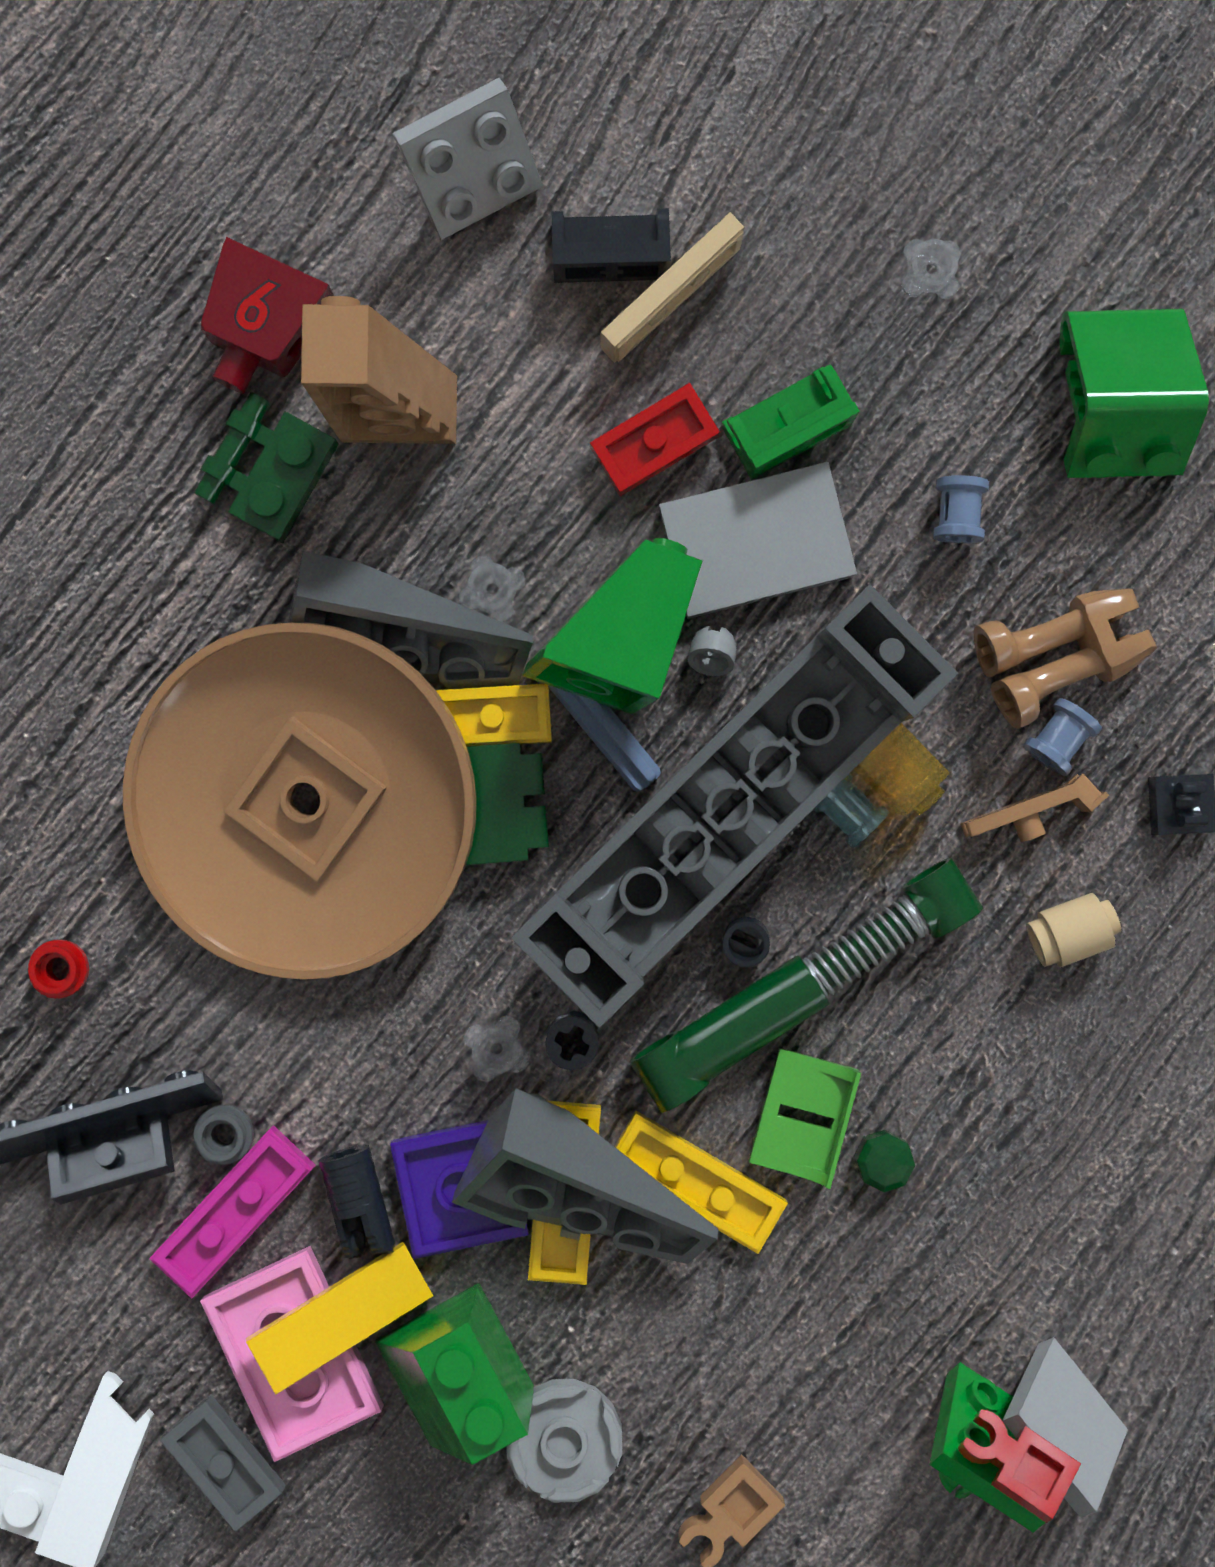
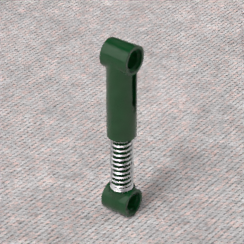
(689, 1058)

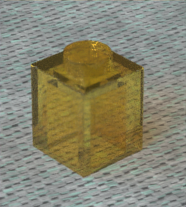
(903, 773)

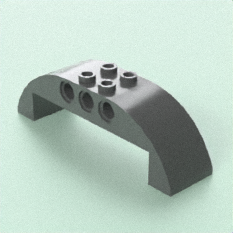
(732, 804)

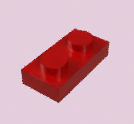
(654, 439)

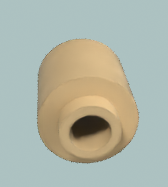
(1074, 930)

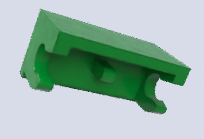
(791, 421)

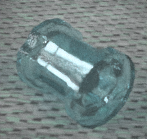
(852, 811)

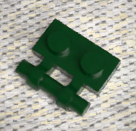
(282, 475)

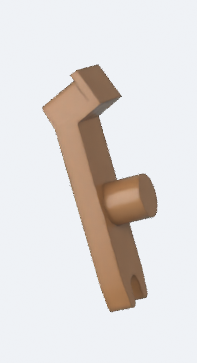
(1025, 812)

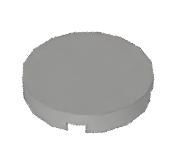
(569, 1442)

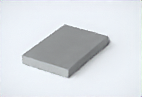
(762, 538)

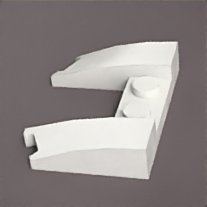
(77, 1511)

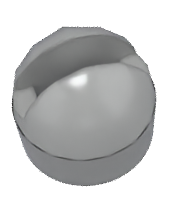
(712, 652)

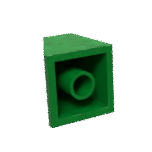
(625, 632)
(461, 1377)

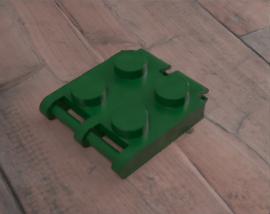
(502, 821)

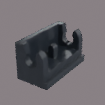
(610, 247)

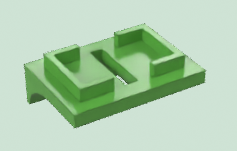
(798, 1145)

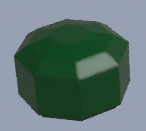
(884, 1160)

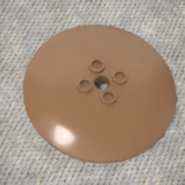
(218, 815)

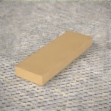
(672, 288)

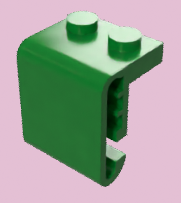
(1132, 392)

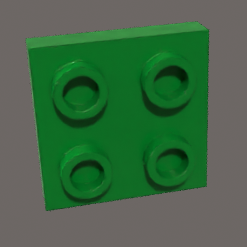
(962, 1399)

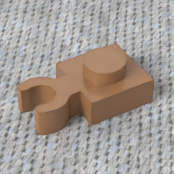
(737, 1506)

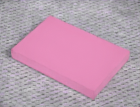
(316, 1404)

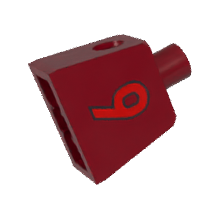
(256, 314)

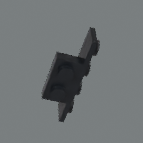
(109, 1140)

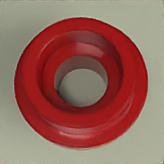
(41, 971)

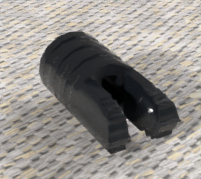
(356, 1201)

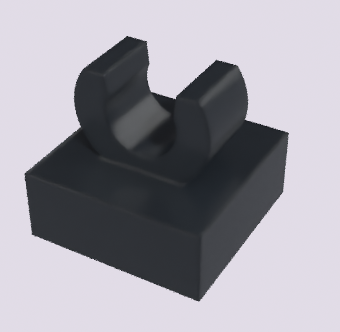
(1182, 804)

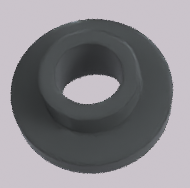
(208, 1143)

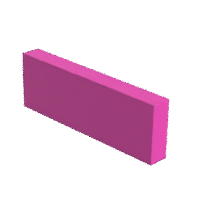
(232, 1211)

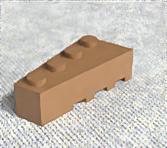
(374, 378)

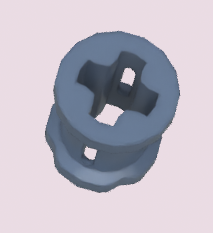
(960, 509)
(1062, 736)

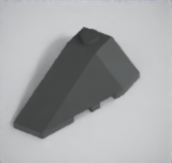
(424, 629)
(561, 1172)

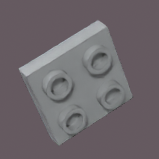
(469, 158)

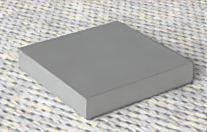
(1071, 1415)

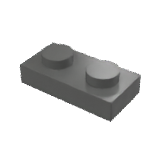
(223, 1463)

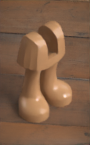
(1099, 654)

